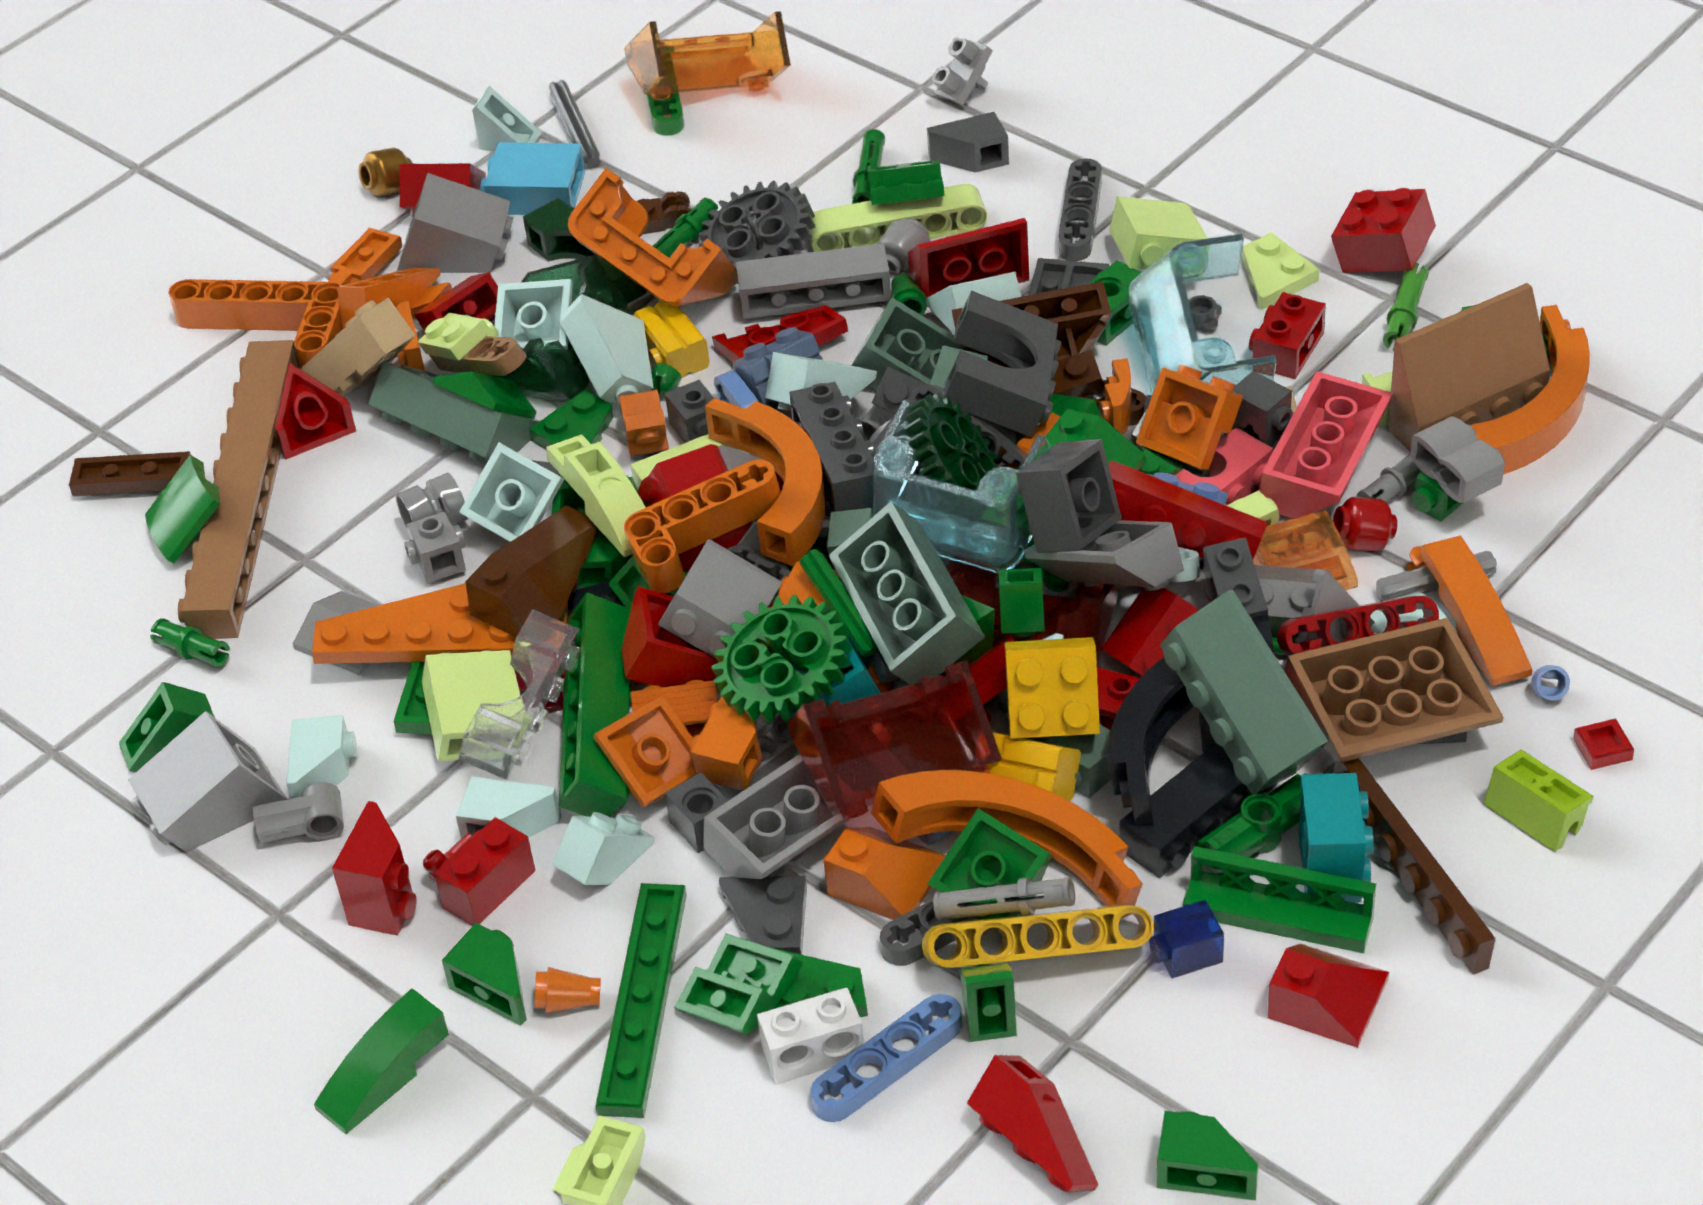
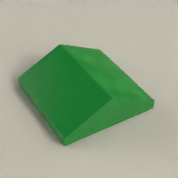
(488, 391)
(989, 856)

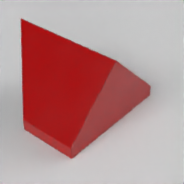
(310, 414)

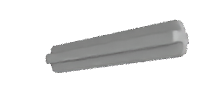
(1422, 579)

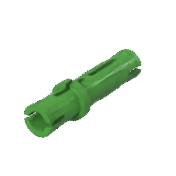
(1403, 315)

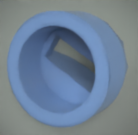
(1550, 672)

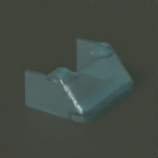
(1165, 317)
(963, 524)

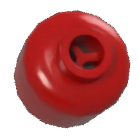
(1365, 524)

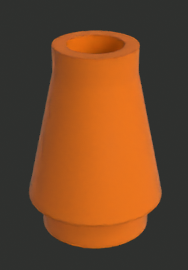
(565, 990)

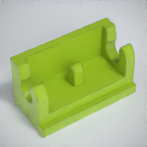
(1537, 799)

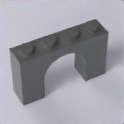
(1023, 341)

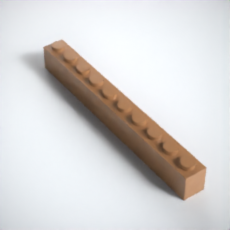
(245, 477)

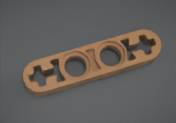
(490, 357)

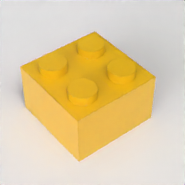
(1052, 687)

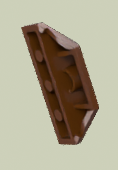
(1078, 310)

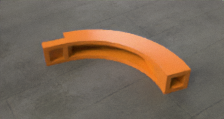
(1555, 410)
(798, 513)
(949, 798)

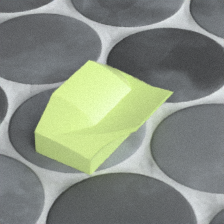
(602, 1165)

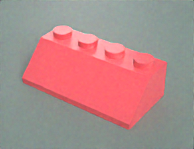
(1322, 444)

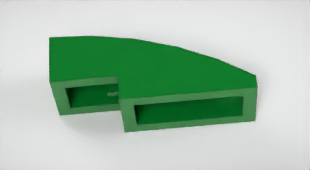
(382, 1061)

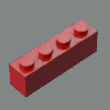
(1194, 518)

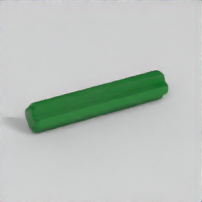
(839, 600)

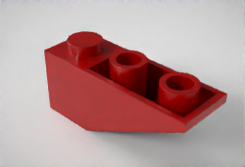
(1029, 1112)

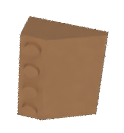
(1469, 365)
(1392, 690)

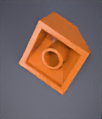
(878, 873)

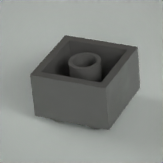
(1068, 496)

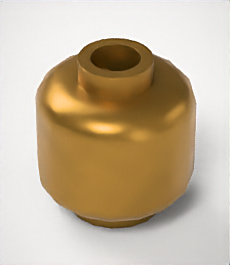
(381, 171)

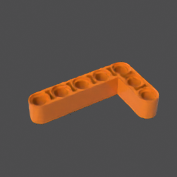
(262, 305)

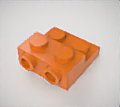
(1189, 415)

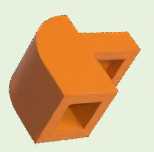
(644, 423)

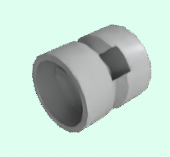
(417, 502)

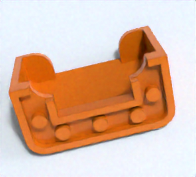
(611, 227)

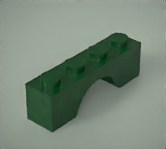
(550, 237)

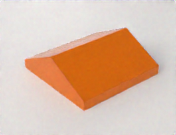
(649, 750)

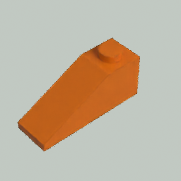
(398, 286)

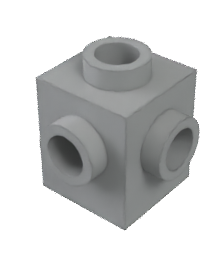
(436, 546)

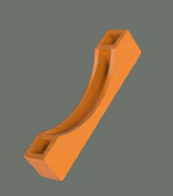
(729, 743)

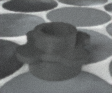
(1204, 312)

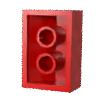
(971, 257)
(683, 473)

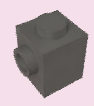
(687, 410)

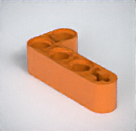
(696, 515)

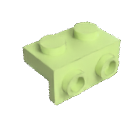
(455, 335)

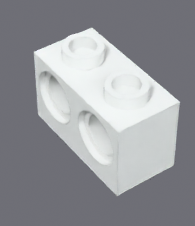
(810, 1034)

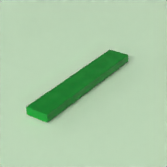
(641, 1001)

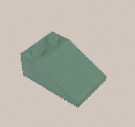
(903, 343)

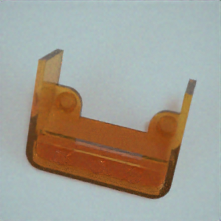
(708, 61)

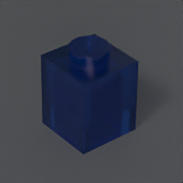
(1187, 939)

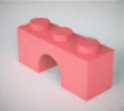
(1235, 465)

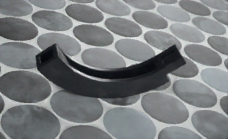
(1142, 723)

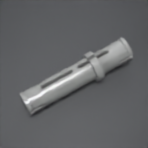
(1056, 894)

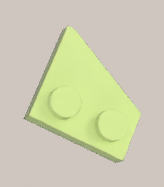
(1276, 269)

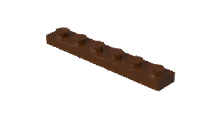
(1423, 875)

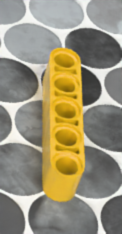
(1059, 929)

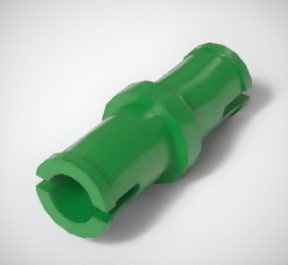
(190, 642)

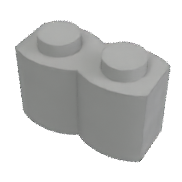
(1457, 459)

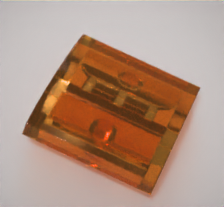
(1308, 544)

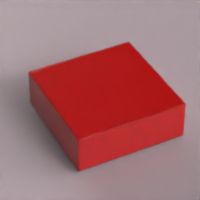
(1603, 744)

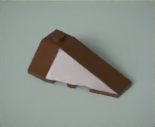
(532, 572)

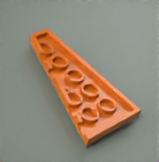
(408, 631)

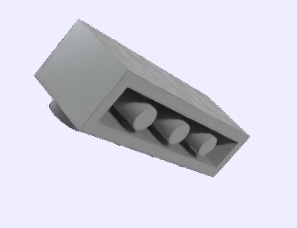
(813, 280)

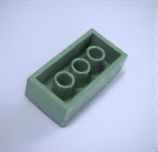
(905, 595)

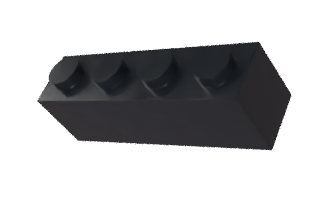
(1185, 812)

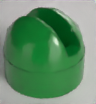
(665, 378)

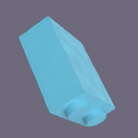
(535, 174)

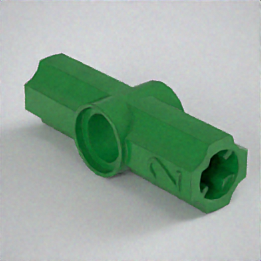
(1259, 822)

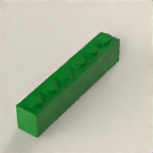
(593, 699)

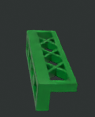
(1280, 906)

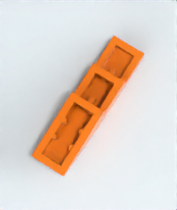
(1477, 611)

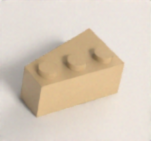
(359, 350)

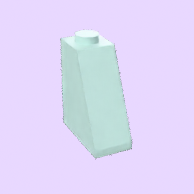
(609, 347)

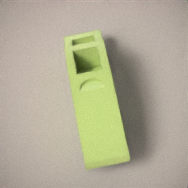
(600, 483)

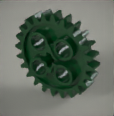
(948, 443)

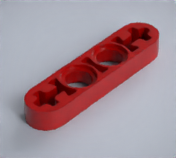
(1357, 622)

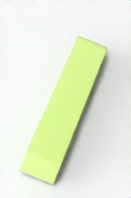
(865, 223)

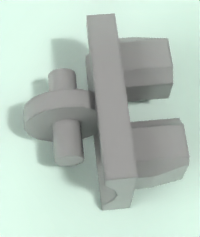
(964, 72)

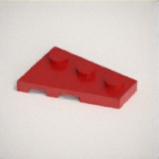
(820, 321)

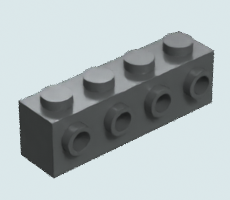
(839, 442)

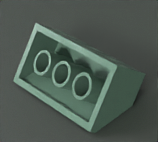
(412, 397)
(1243, 693)

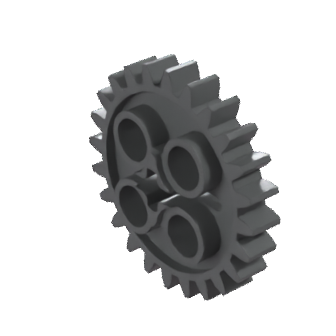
(781, 220)

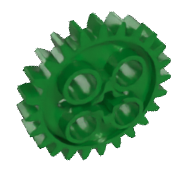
(768, 683)

